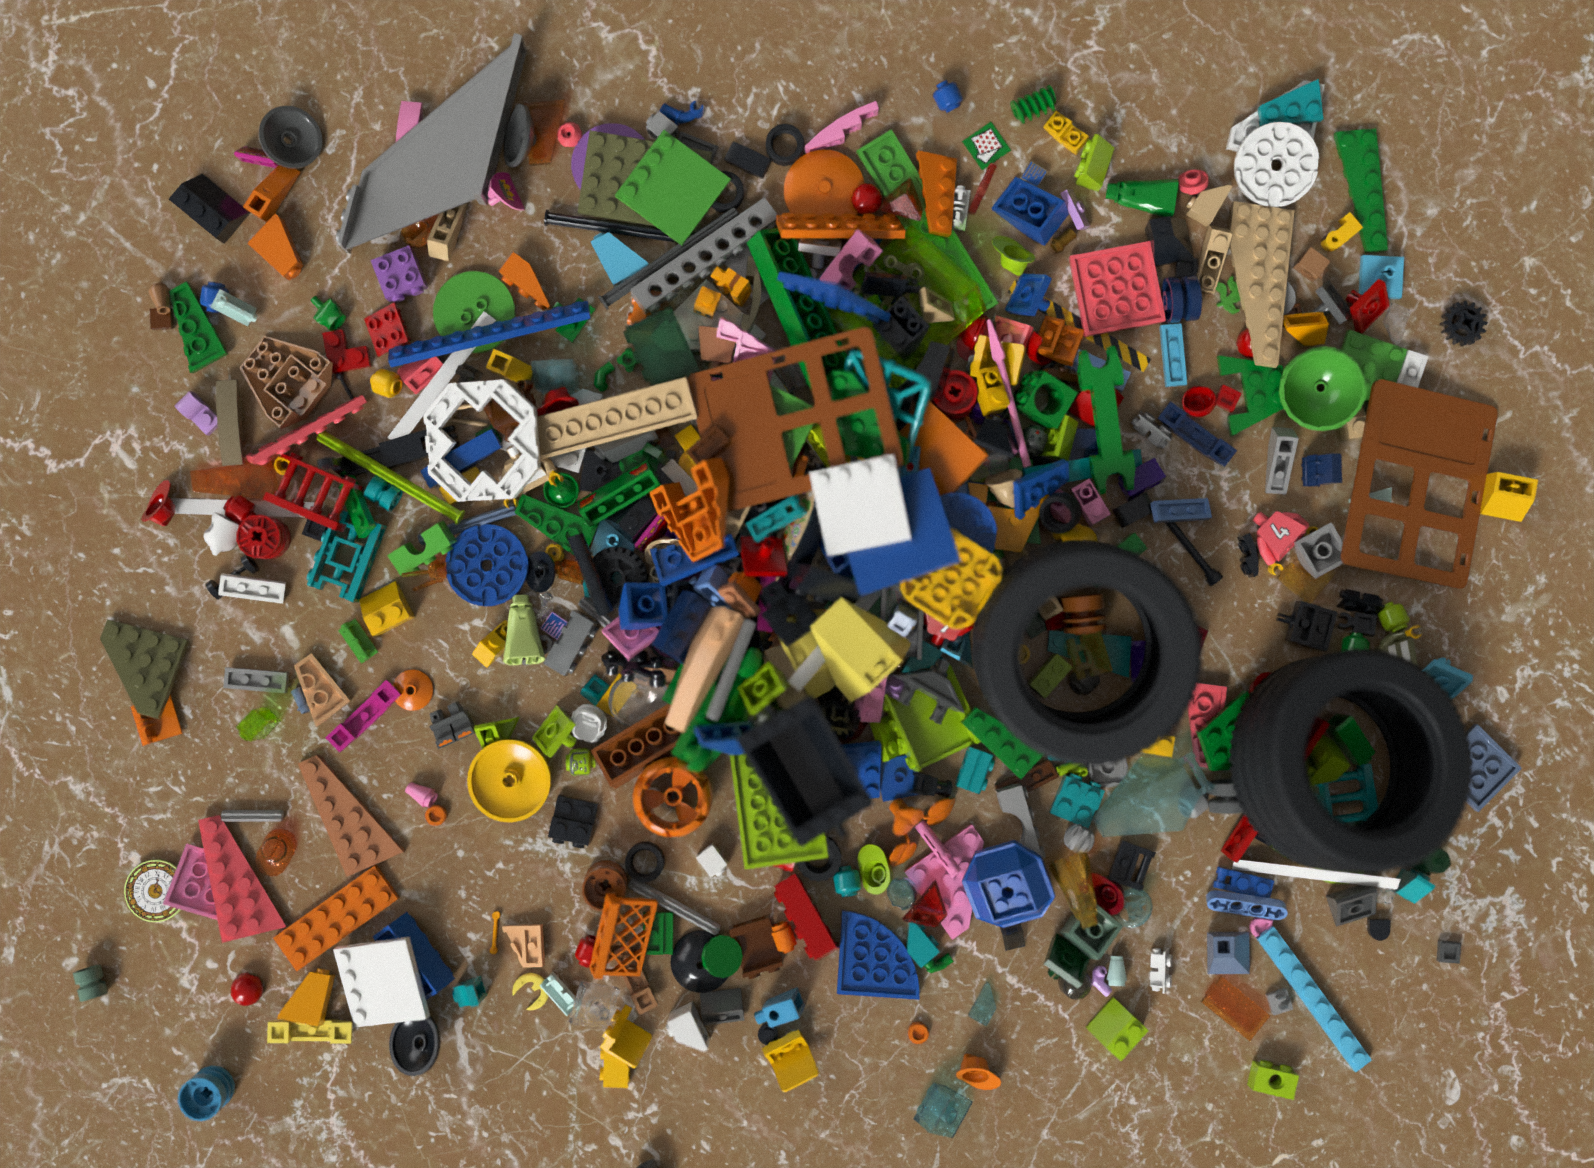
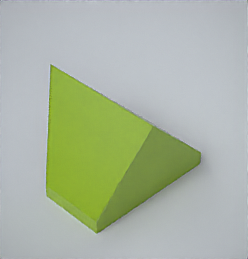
(494, 731)

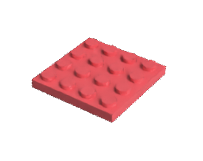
(1117, 289)

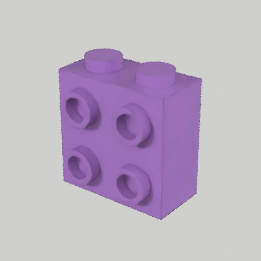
(399, 274)

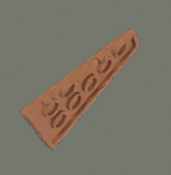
(350, 825)

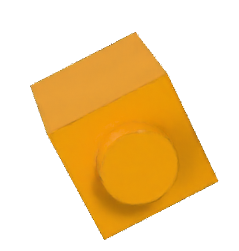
(707, 302)

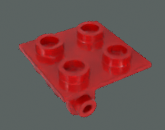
(387, 329)

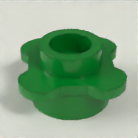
(622, 360)

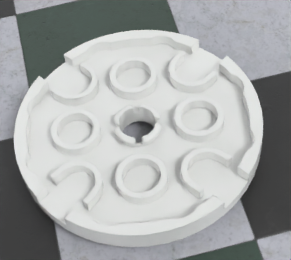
(1298, 159)

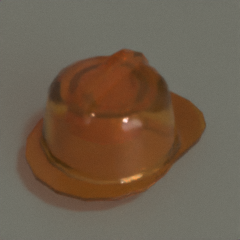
(275, 852)

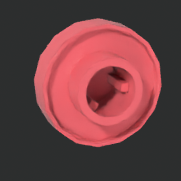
(1193, 181)

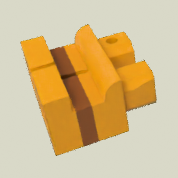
(732, 283)

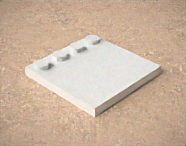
(860, 505)
(381, 982)

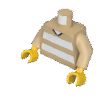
(546, 473)

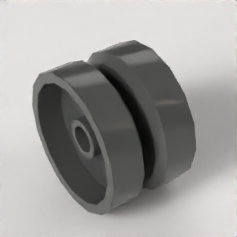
(1226, 801)

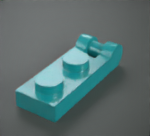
(775, 518)

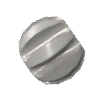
(1079, 838)

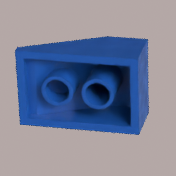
(1031, 210)

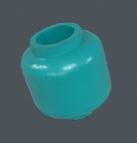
(847, 881)

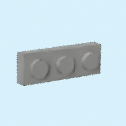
(256, 680)

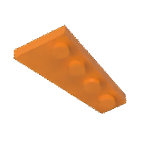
(938, 189)

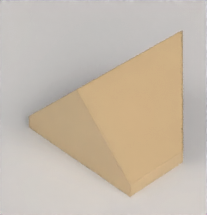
(934, 306)

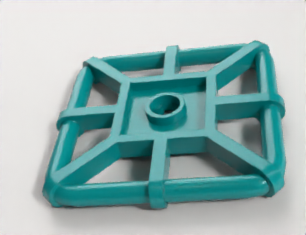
(896, 397)

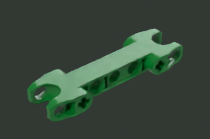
(1101, 386)

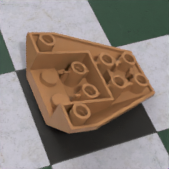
(286, 379)

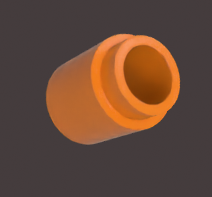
(783, 937)

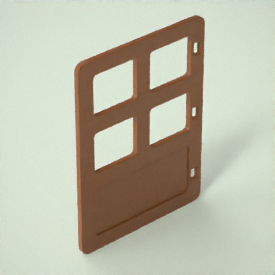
(747, 414)
(1430, 436)

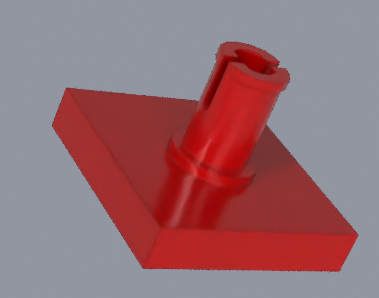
(1369, 306)
(764, 557)

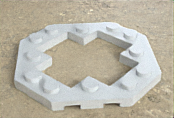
(524, 438)

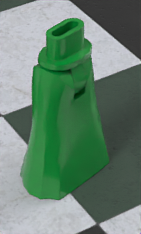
(1145, 195)

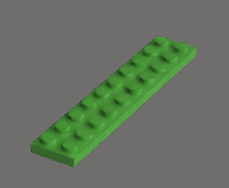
(890, 168)

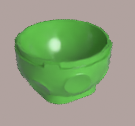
(1342, 394)

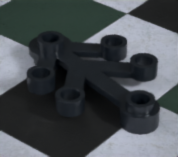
(613, 659)

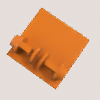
(154, 729)

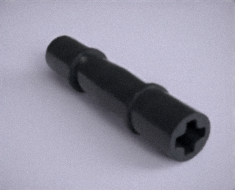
(590, 574)

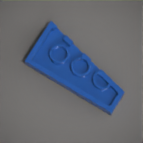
(674, 563)

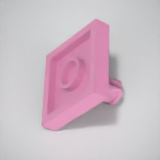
(629, 641)

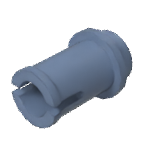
(300, 700)

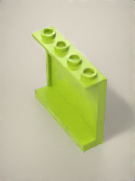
(923, 738)

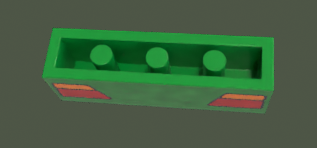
(618, 493)

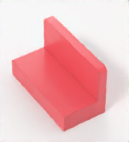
(419, 373)

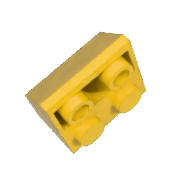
(1508, 496)

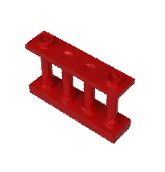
(297, 504)

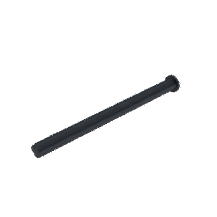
(605, 226)

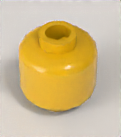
(386, 383)

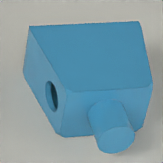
(781, 1008)

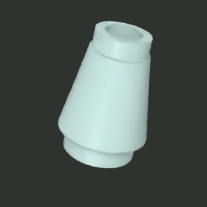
(1116, 971)

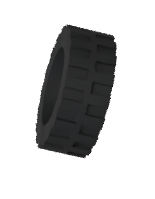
(829, 869)

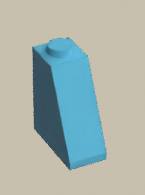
(617, 258)

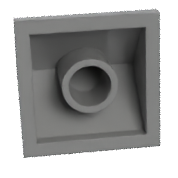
(1320, 550)

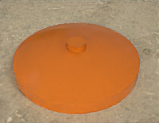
(822, 184)

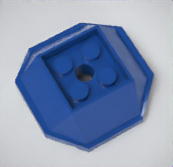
(1012, 867)

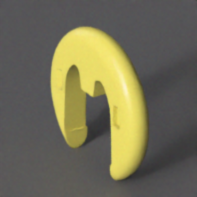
(537, 980)

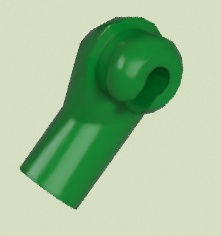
(942, 963)

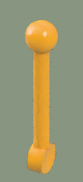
(495, 915)

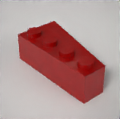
(805, 917)

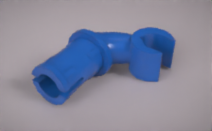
(680, 116)

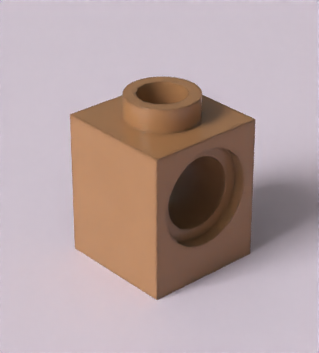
(1312, 265)

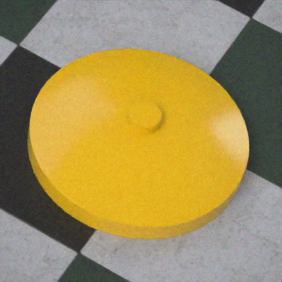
(509, 780)

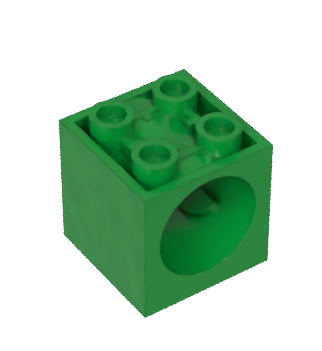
(1059, 399)

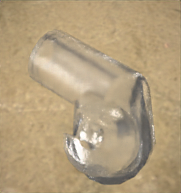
(547, 605)

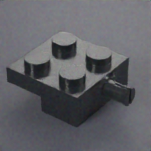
(1309, 625)

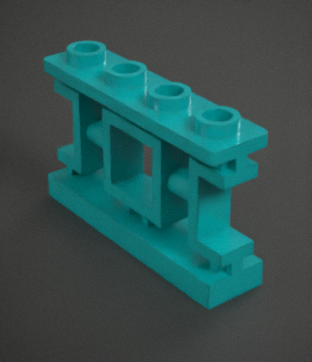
(360, 565)

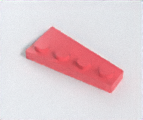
(1012, 331)
(1206, 703)

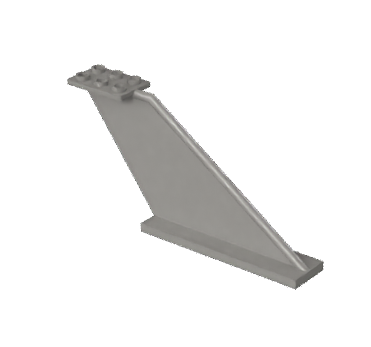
(440, 159)

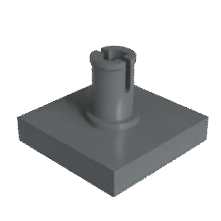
(1332, 303)

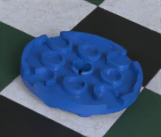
(970, 518)
(508, 569)

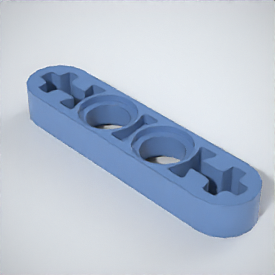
(1223, 900)

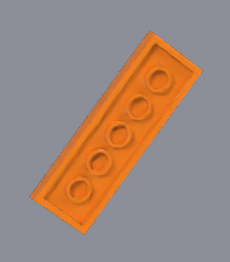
(843, 226)
(336, 917)

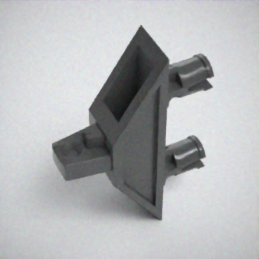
(933, 684)

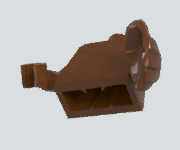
(500, 418)

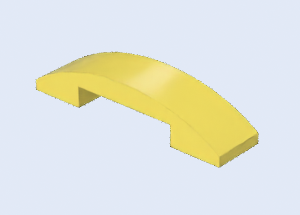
(333, 1030)

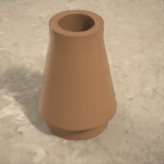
(160, 296)

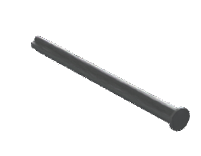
(625, 287)

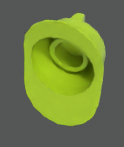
(1013, 255)
(874, 869)

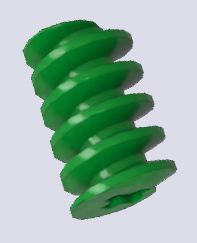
(1033, 104)

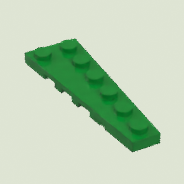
(1362, 170)

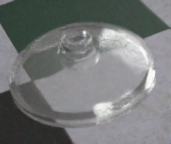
(630, 707)

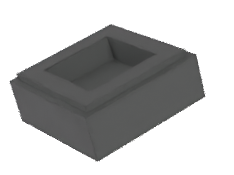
(1448, 951)

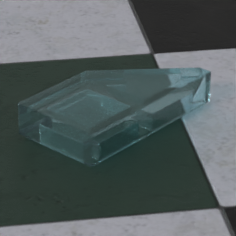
(983, 1006)

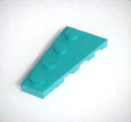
(1117, 648)

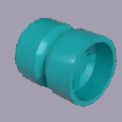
(380, 491)

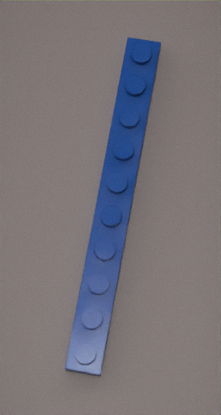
(488, 334)

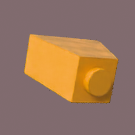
(310, 1000)

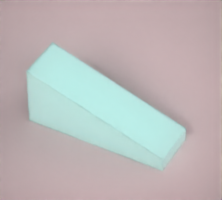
(1384, 495)

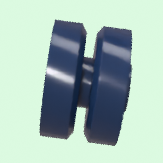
(1181, 298)

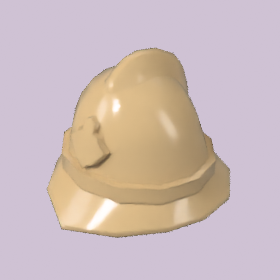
(1002, 485)

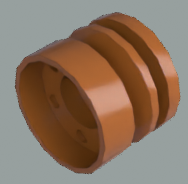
(1083, 613)
(593, 889)

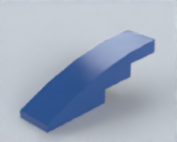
(468, 454)

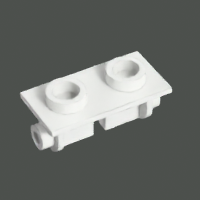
(1160, 978)

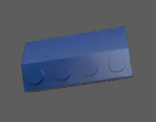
(431, 968)

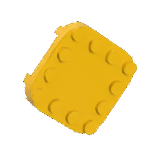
(956, 591)

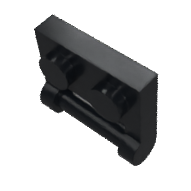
(1125, 862)

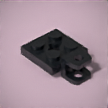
(778, 608)

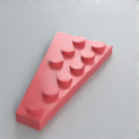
(300, 434)
(237, 893)

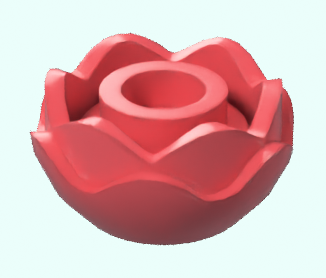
(573, 138)

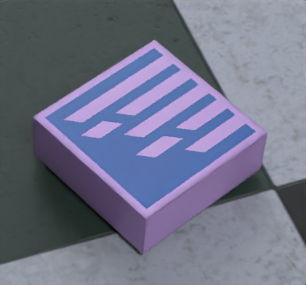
(554, 625)

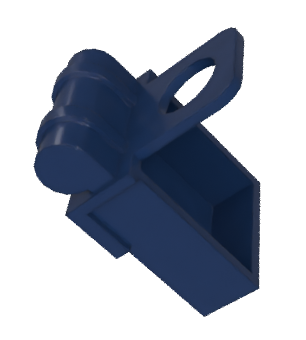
(1321, 469)

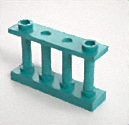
(1365, 794)

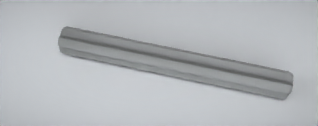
(731, 669)
(675, 906)

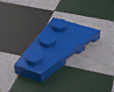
(1036, 485)

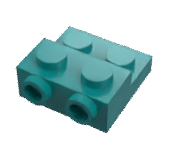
(1077, 800)

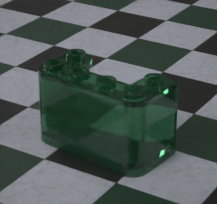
(661, 347)

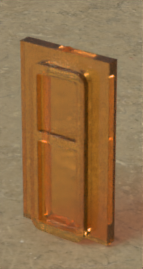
(1235, 1008)

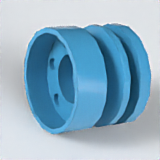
(206, 1093)

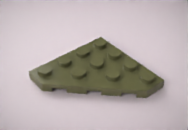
(144, 663)

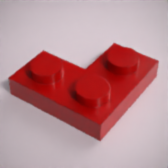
(342, 357)

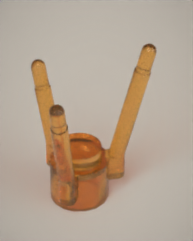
(436, 571)

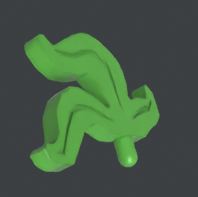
(1233, 297)

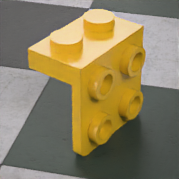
(1013, 358)
(625, 1038)
(791, 1060)

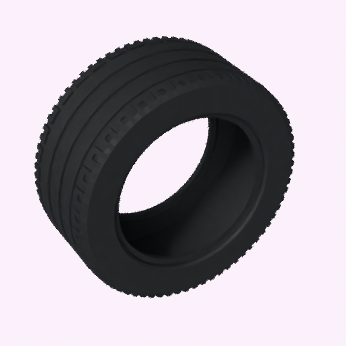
(1150, 704)
(1424, 747)

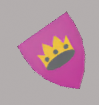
(503, 190)

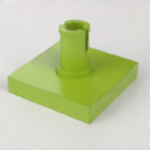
(555, 732)

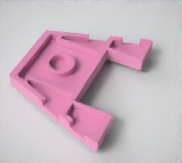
(747, 344)

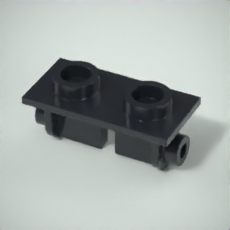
(1368, 604)

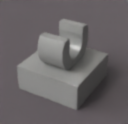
(1279, 1001)

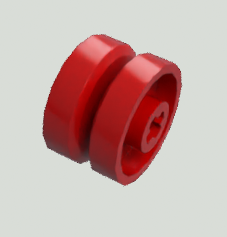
(965, 389)

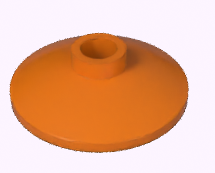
(422, 689)

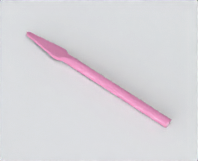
(998, 356)

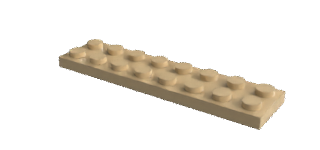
(615, 417)

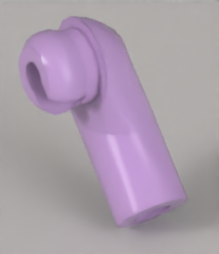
(1098, 979)

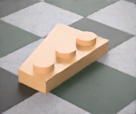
(319, 689)

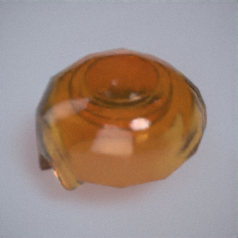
(416, 234)

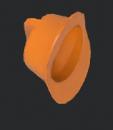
(976, 1072)

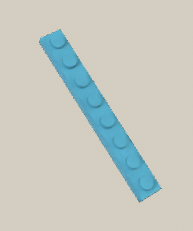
(1313, 999)

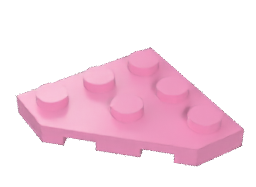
(191, 884)

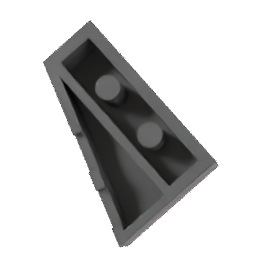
(571, 643)

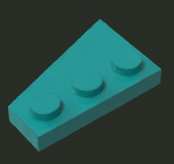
(1295, 107)

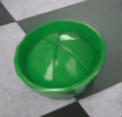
(564, 493)

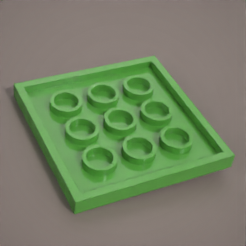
(672, 187)

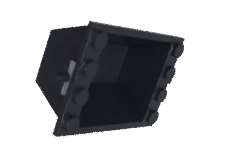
(805, 770)

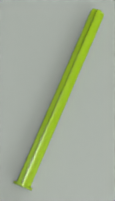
(391, 476)

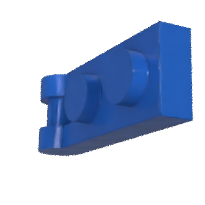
(1243, 883)

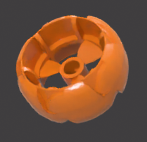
(647, 799)

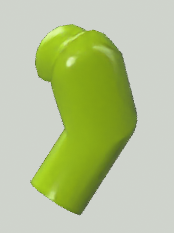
(1078, 770)

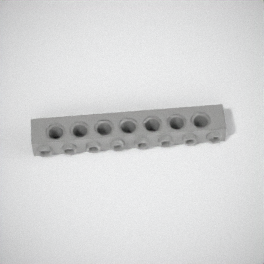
(641, 293)

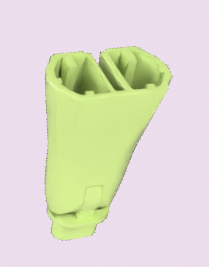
(522, 634)

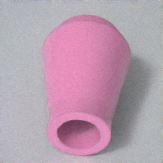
(423, 795)

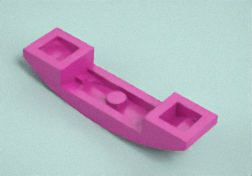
(364, 716)

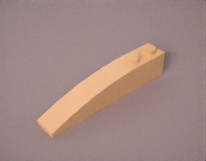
(703, 663)

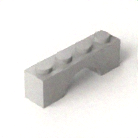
(1013, 800)

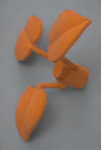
(907, 817)

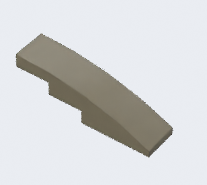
(230, 422)

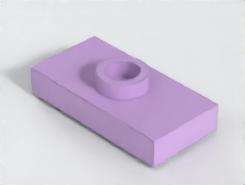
(1075, 209)

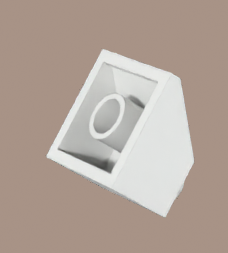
(688, 1027)

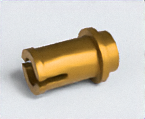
(1062, 240)

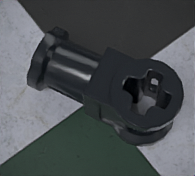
(927, 785)

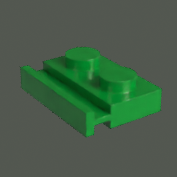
(661, 934)

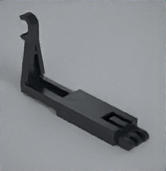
(388, 453)

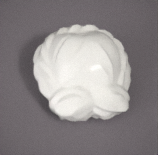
(589, 723)

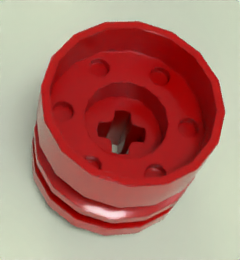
(274, 540)

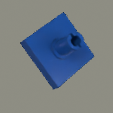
(1029, 295)

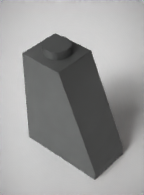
(626, 446)

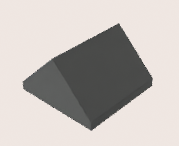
(1352, 904)

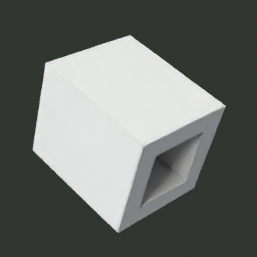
(712, 860)

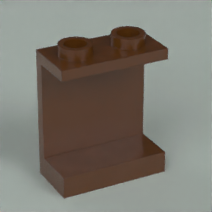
(757, 946)

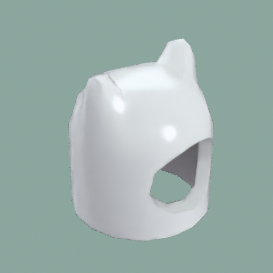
(221, 534)

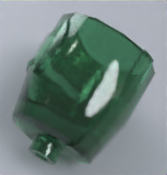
(1434, 864)

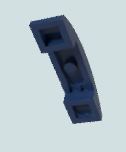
(1196, 435)

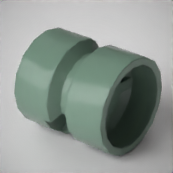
(90, 982)

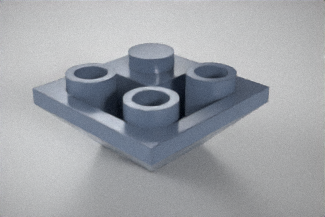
(1228, 953)

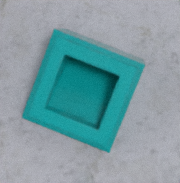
(594, 689)

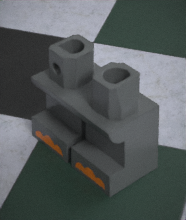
(453, 728)

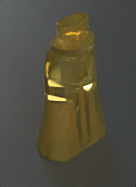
(1077, 886)

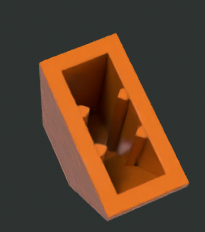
(277, 247)

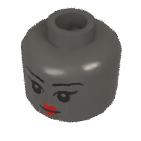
(1035, 439)

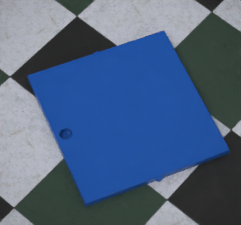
(927, 551)

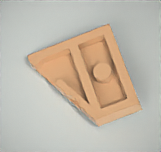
(527, 943)

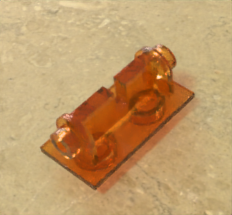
(569, 571)

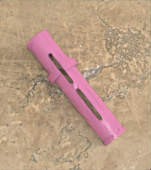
(943, 855)

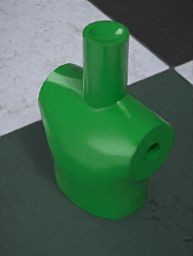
(328, 313)

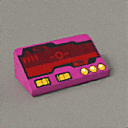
(254, 156)
(655, 530)

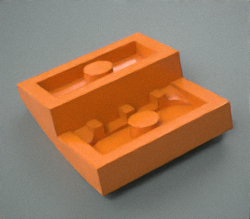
(1059, 340)

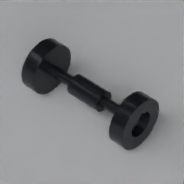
(248, 563)

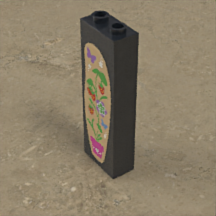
(802, 535)

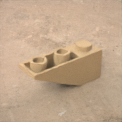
(1213, 257)

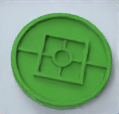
(466, 298)

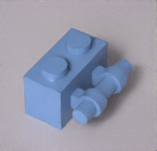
(708, 585)

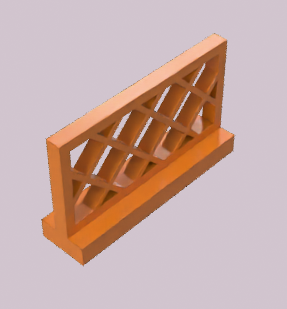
(606, 938)

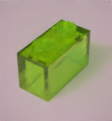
(257, 724)

